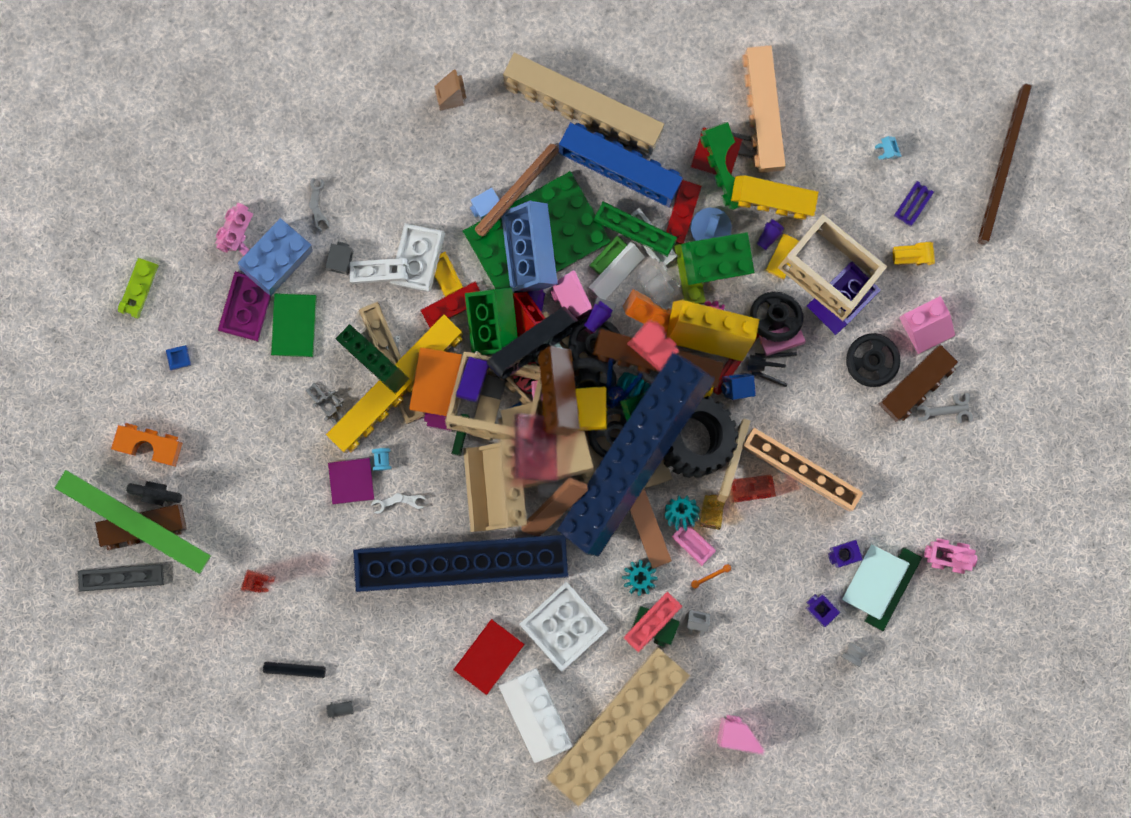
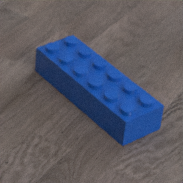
(620, 164)

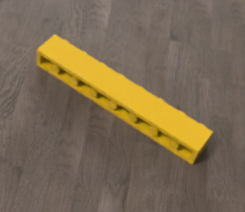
(380, 399)

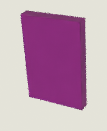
(244, 308)

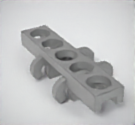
(333, 411)

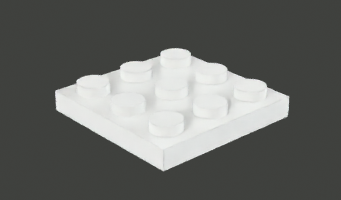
(563, 626)

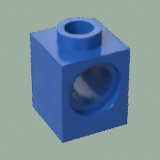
(738, 386)

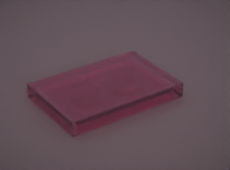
(534, 449)

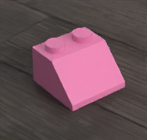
(571, 295)
(928, 324)
(737, 735)

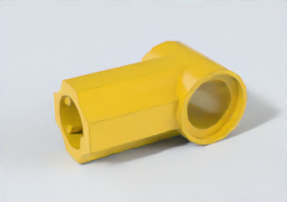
(914, 254)

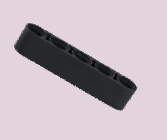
(529, 344)

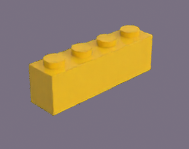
(774, 196)

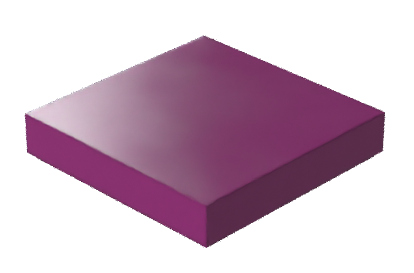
(351, 481)

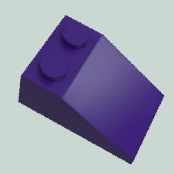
(849, 283)

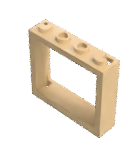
(819, 287)
(486, 428)

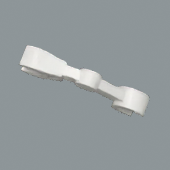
(397, 498)

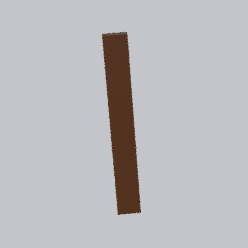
(1004, 164)

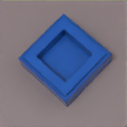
(178, 357)

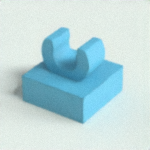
(890, 148)

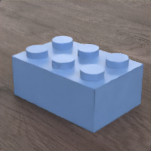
(275, 257)

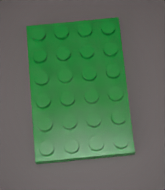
(571, 226)

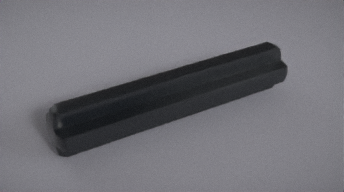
(294, 669)

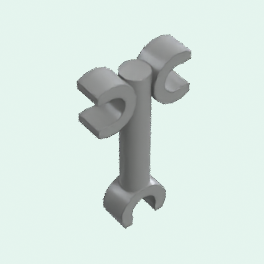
(961, 408)

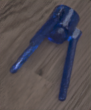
(616, 393)

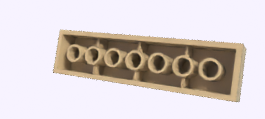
(582, 104)
(617, 726)

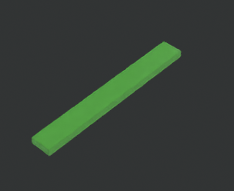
(133, 522)

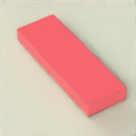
(652, 621)

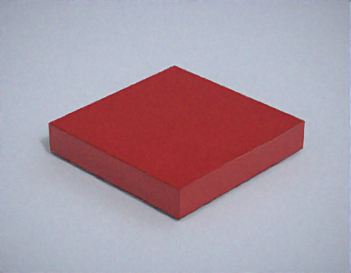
(700, 157)

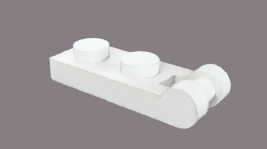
(378, 271)

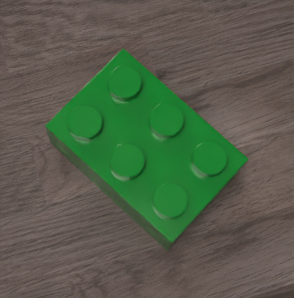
(717, 258)
(491, 319)

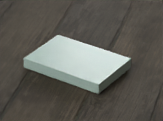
(875, 582)

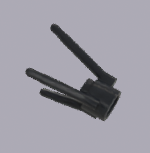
(757, 364)

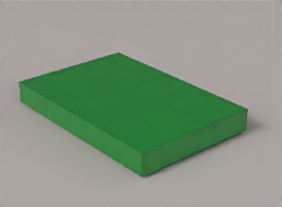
(293, 325)

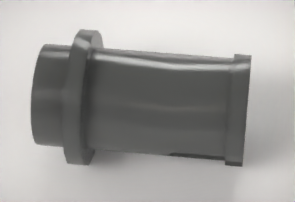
(339, 709)

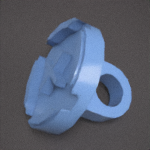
(710, 224)

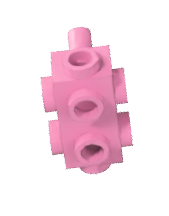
(231, 235)
(957, 557)

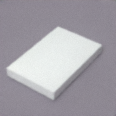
(422, 250)

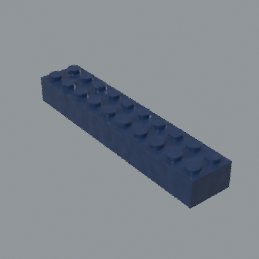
(636, 454)
(460, 563)

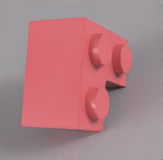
(652, 345)

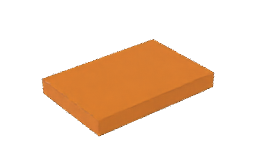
(434, 381)

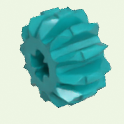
(627, 378)
(685, 505)
(644, 583)

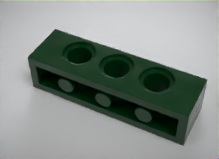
(372, 358)

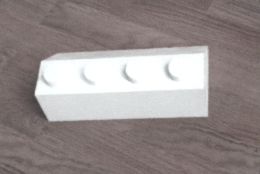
(535, 715)

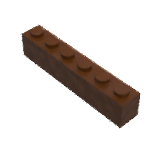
(614, 346)

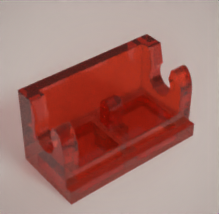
(752, 488)
(254, 580)

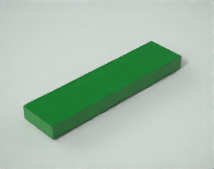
(635, 229)

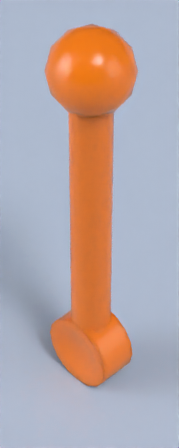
(726, 568)

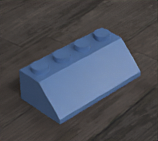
(529, 247)

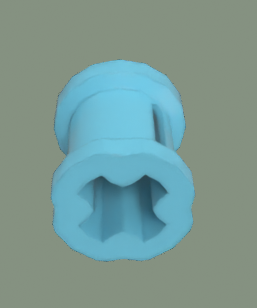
(381, 459)

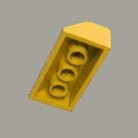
(711, 330)

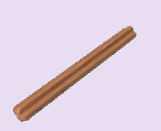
(516, 190)

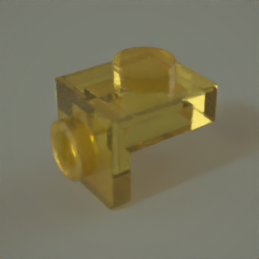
(711, 512)

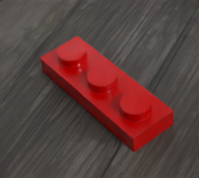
(683, 210)
(449, 305)

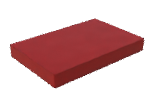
(488, 657)

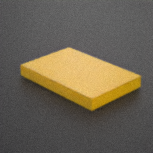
(591, 408)

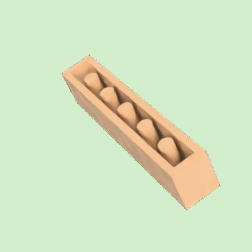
(765, 109)
(802, 470)

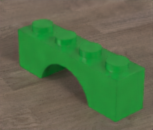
(718, 141)

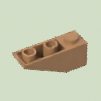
(450, 91)

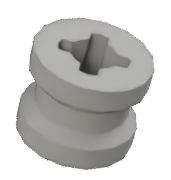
(854, 654)

